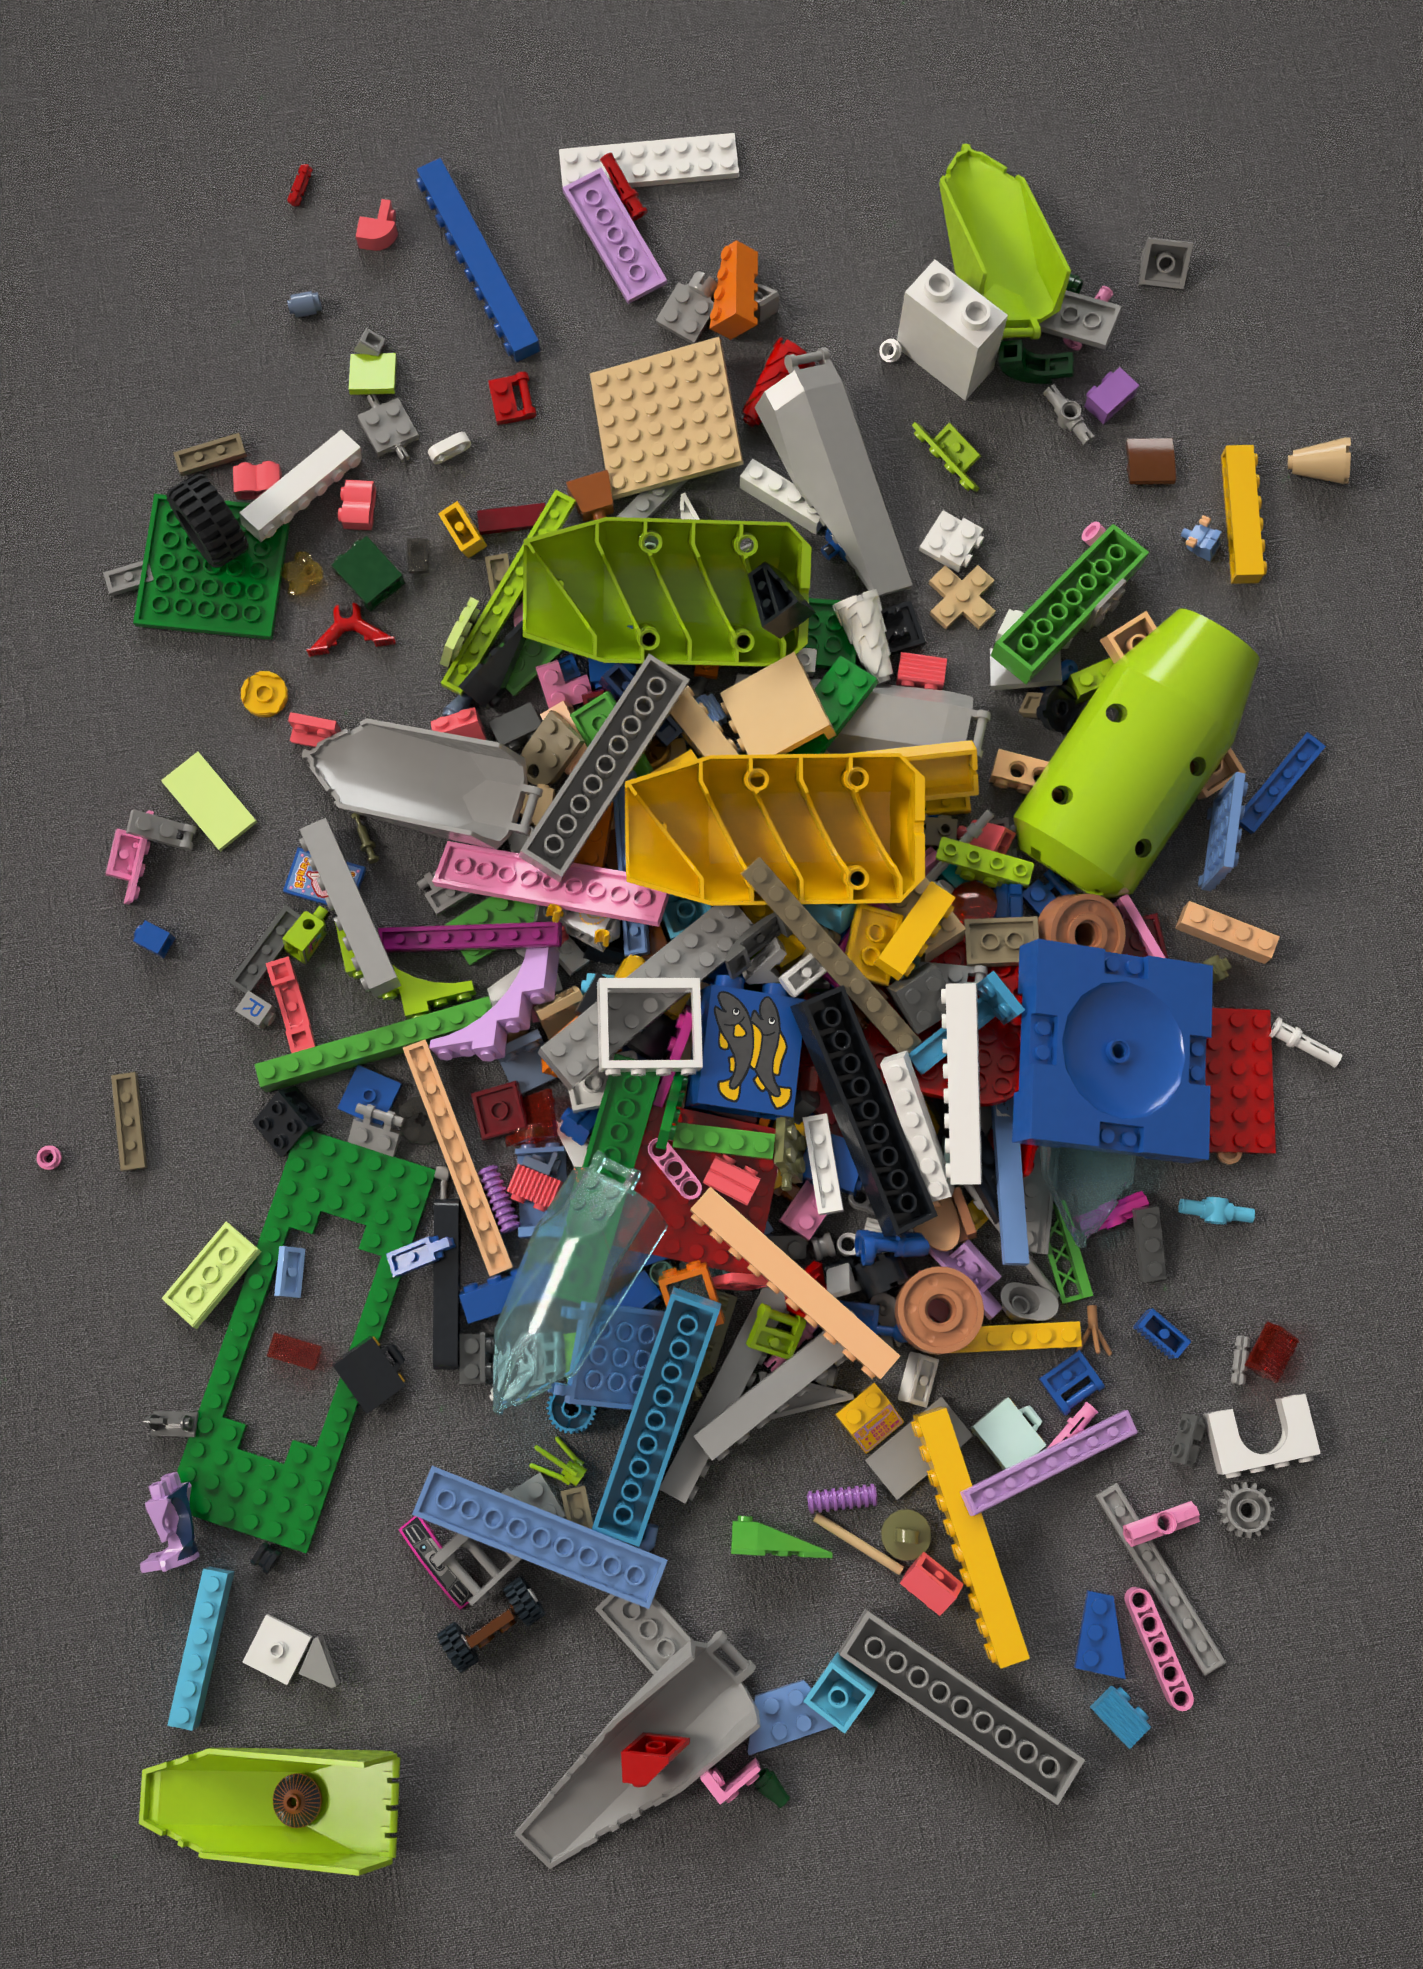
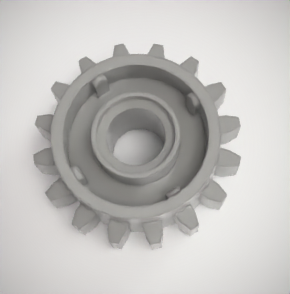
(1259, 1513)

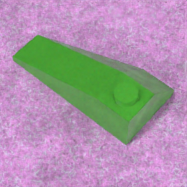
(756, 1538)

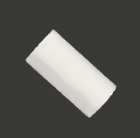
(801, 975)

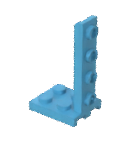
(993, 1001)

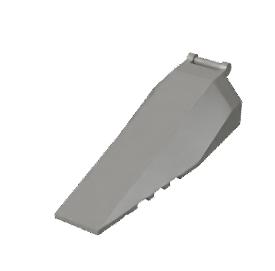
(828, 463)
(907, 718)
(687, 1697)

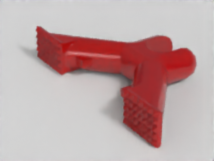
(342, 625)

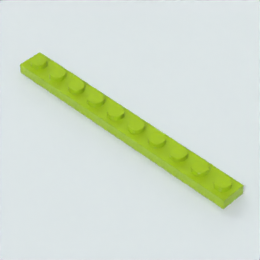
(504, 598)

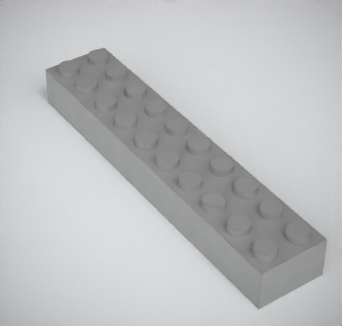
(603, 768)
(691, 954)
(961, 1706)

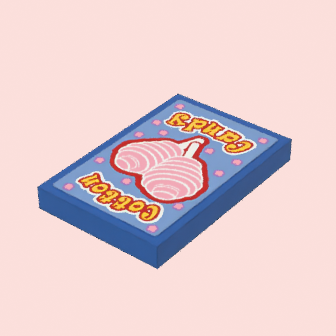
(303, 882)

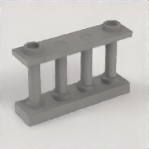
(447, 1557)

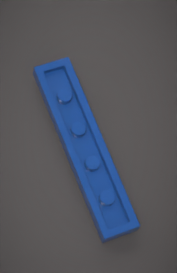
(1280, 782)

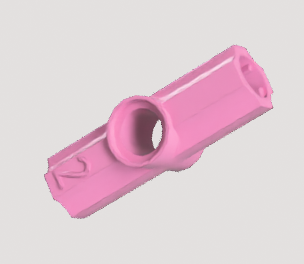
(1148, 1528)

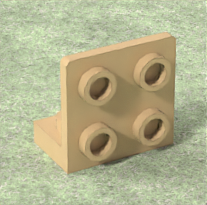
(558, 1013)

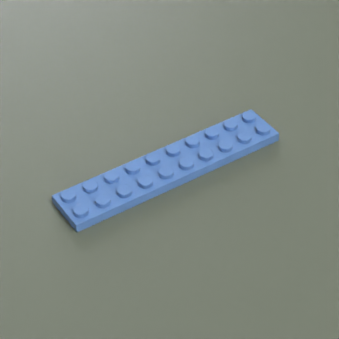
(540, 1537)

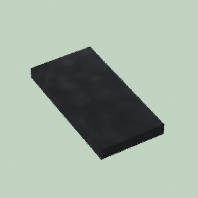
(651, 1041)

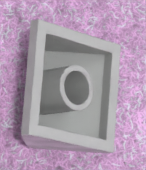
(1165, 263)

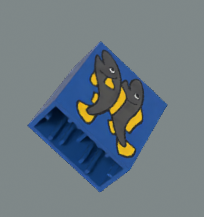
(746, 1051)

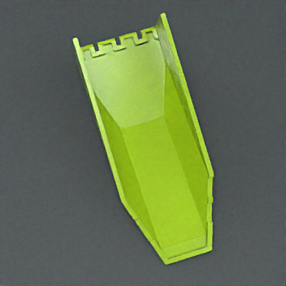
(225, 1809)

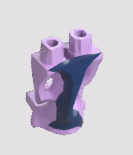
(173, 1522)

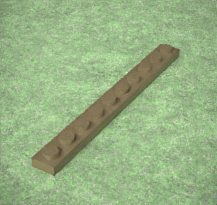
(830, 956)

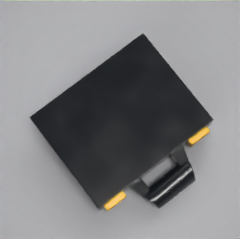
(370, 1373)

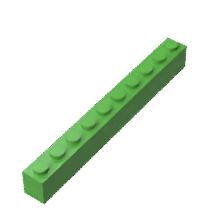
(366, 1046)

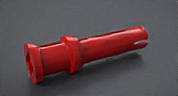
(629, 196)

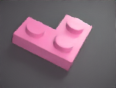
(557, 689)

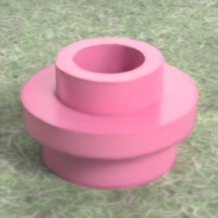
(44, 1152)

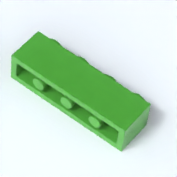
(724, 1141)

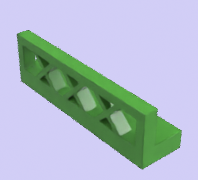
(1075, 1259)

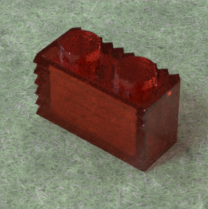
(1272, 1352)

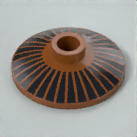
(307, 1798)

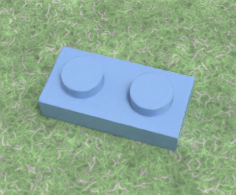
(289, 1272)

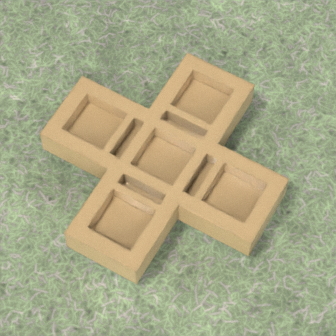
(961, 597)

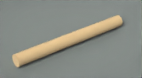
(858, 1543)

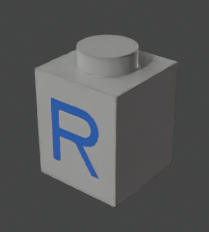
(256, 1010)

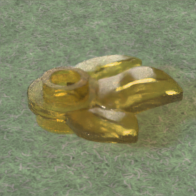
(298, 573)

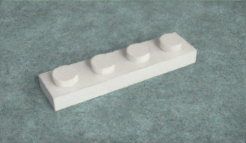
(823, 1164)

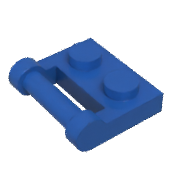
(1066, 1376)

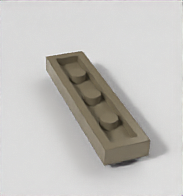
(129, 1121)

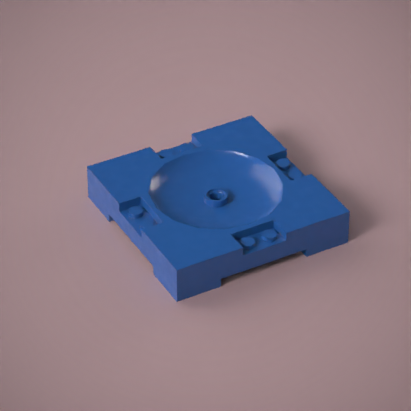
(1095, 1003)

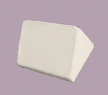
(918, 1379)

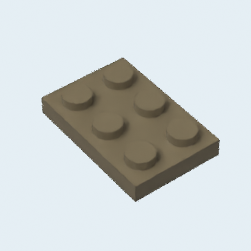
(998, 940)

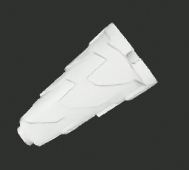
(866, 631)

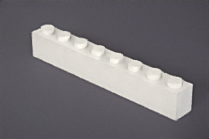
(963, 1083)

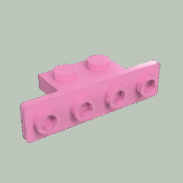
(127, 859)

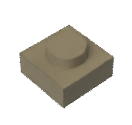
(1030, 704)

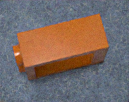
(692, 1269)

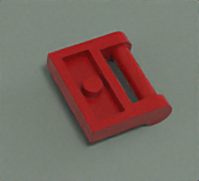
(504, 399)

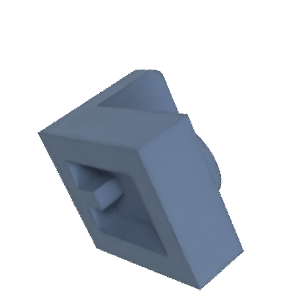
(538, 1163)

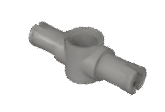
(1074, 423)

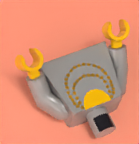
(588, 928)

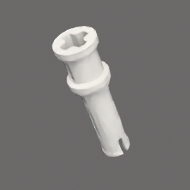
(1294, 1037)

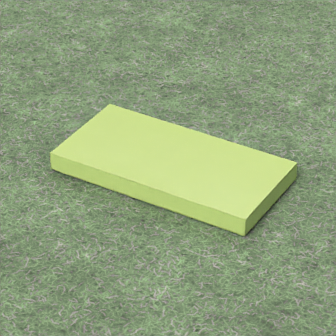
(209, 801)
(211, 1275)

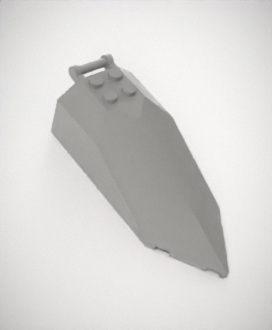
(427, 781)

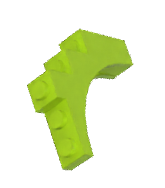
(415, 992)

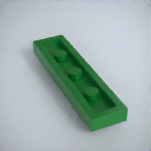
(672, 1114)

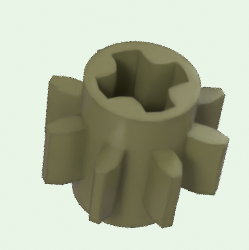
(1220, 968)

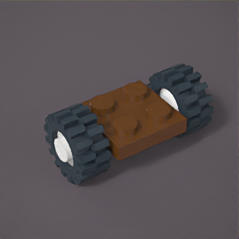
(460, 1646)

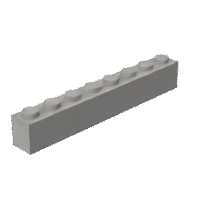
(349, 907)
(769, 1395)

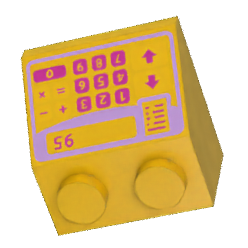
(869, 1418)

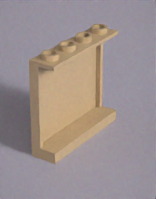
(776, 709)

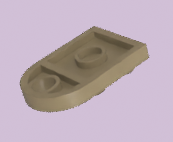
(551, 749)

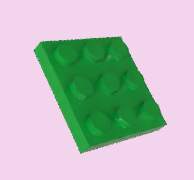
(828, 635)

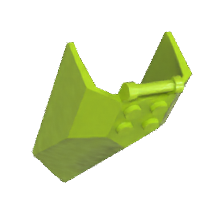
(1002, 242)

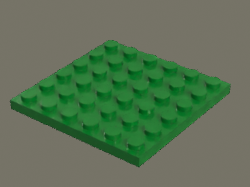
(205, 599)

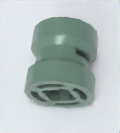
(657, 1269)

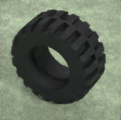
(207, 520)

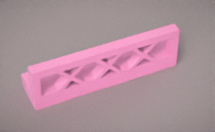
(1130, 912)

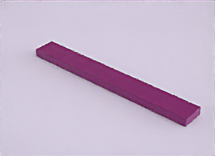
(471, 937)

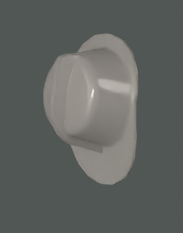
(1028, 1302)

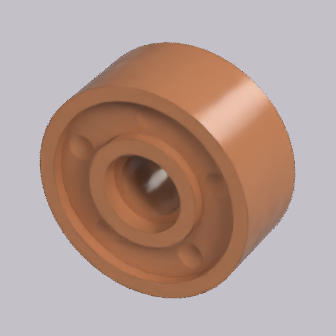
(1093, 916)
(963, 1305)

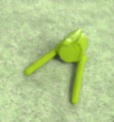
(572, 1471)

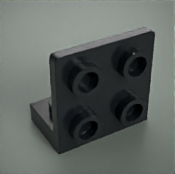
(287, 1119)

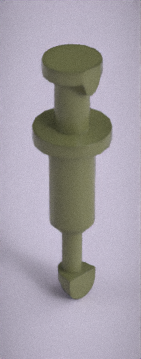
(367, 844)

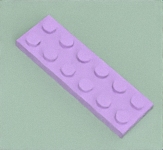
(614, 235)

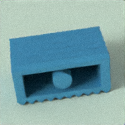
(1120, 1716)

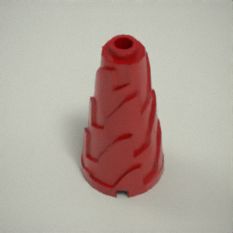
(772, 373)

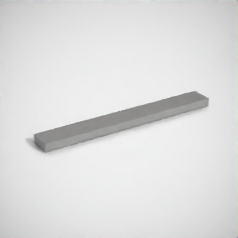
(1163, 1583)

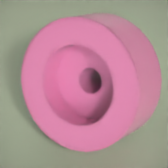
(1092, 533)

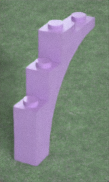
(511, 1014)

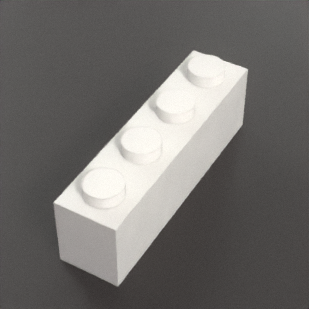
(779, 495)

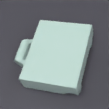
(1009, 1434)

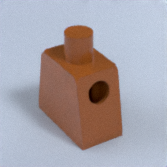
(592, 495)

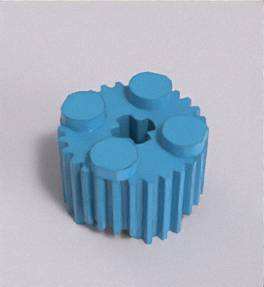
(566, 1422)

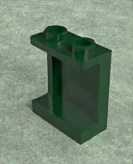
(368, 573)

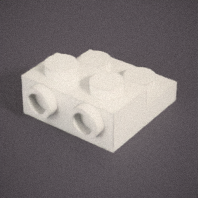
(952, 541)

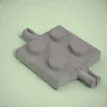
(388, 427)

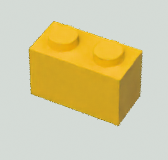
(462, 529)

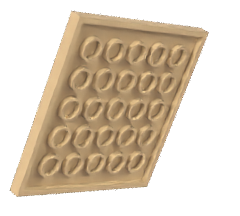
(666, 418)

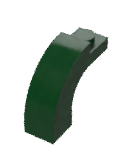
(1033, 367)

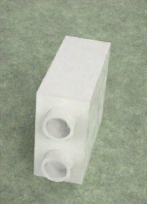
(950, 329)

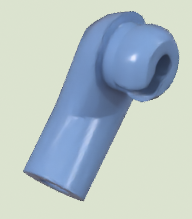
(650, 1536)

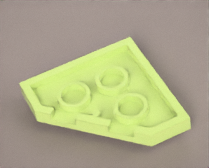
(460, 632)

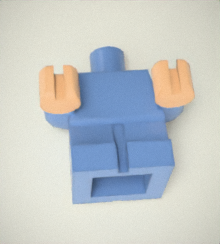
(1202, 539)

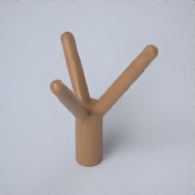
(1096, 1333)

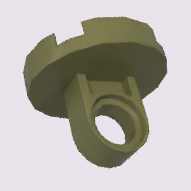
(905, 1534)

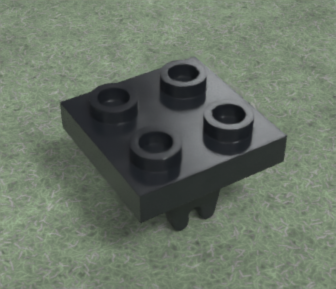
(902, 628)

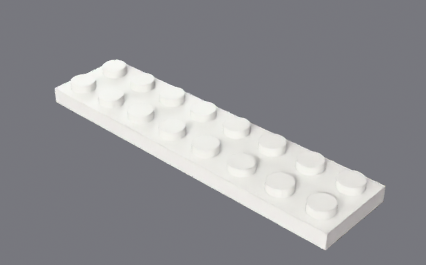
(658, 160)

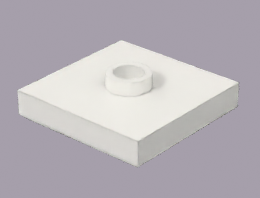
(277, 1649)

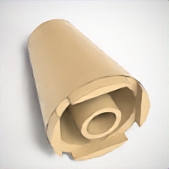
(1323, 461)

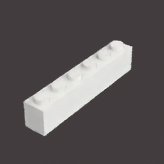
(301, 486)
(917, 1124)

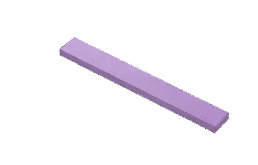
(1048, 1462)

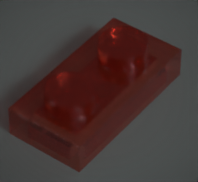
(294, 1351)

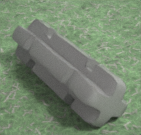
(1240, 1358)

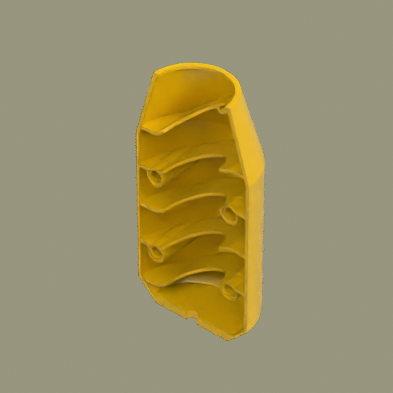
(706, 823)

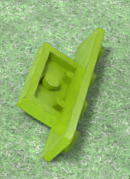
(953, 449)
(984, 864)

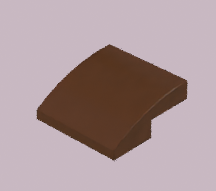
(1151, 461)

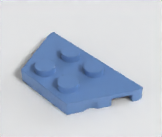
(785, 1717)

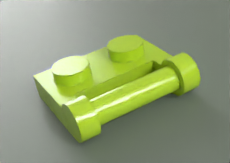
(774, 1340)

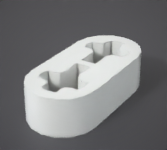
(449, 447)

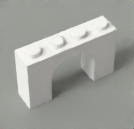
(1296, 1441)

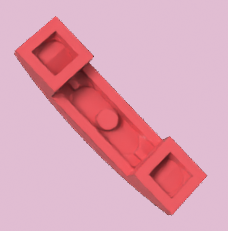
(291, 1004)

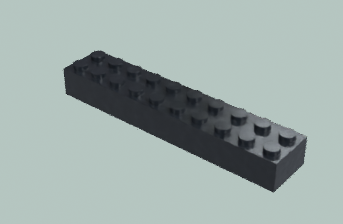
(864, 1111)

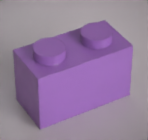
(1111, 395)

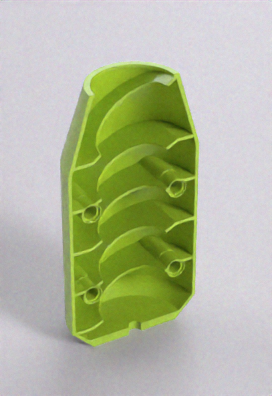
(687, 590)
(1131, 777)

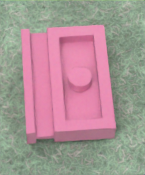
(803, 1213)

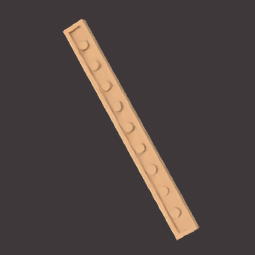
(457, 1157)

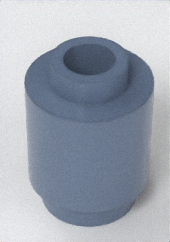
(304, 304)

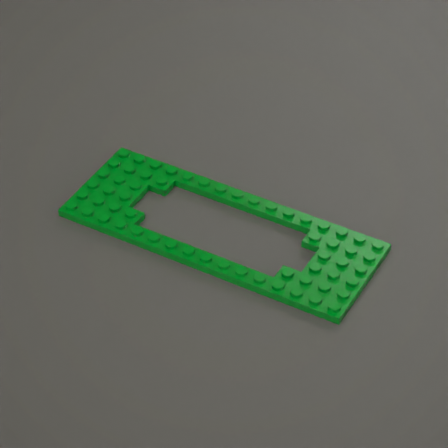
(249, 1490)

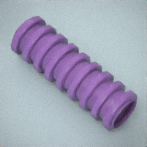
(498, 1199)
(842, 1498)

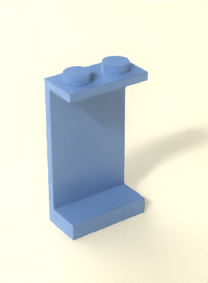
(528, 1215)

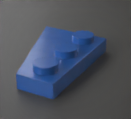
(1099, 1637)

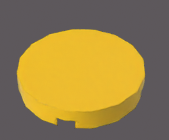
(264, 694)

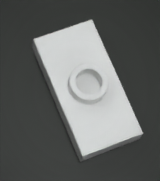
(571, 957)

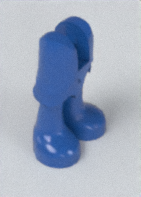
(906, 1244)

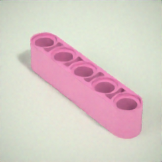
(1167, 1657)

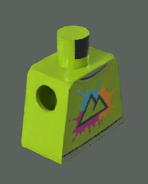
(306, 934)

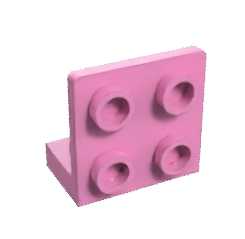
(728, 1791)

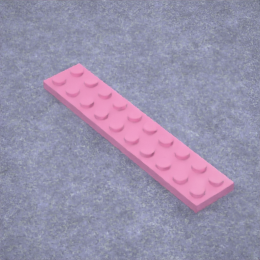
(581, 890)

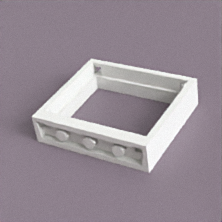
(648, 985)

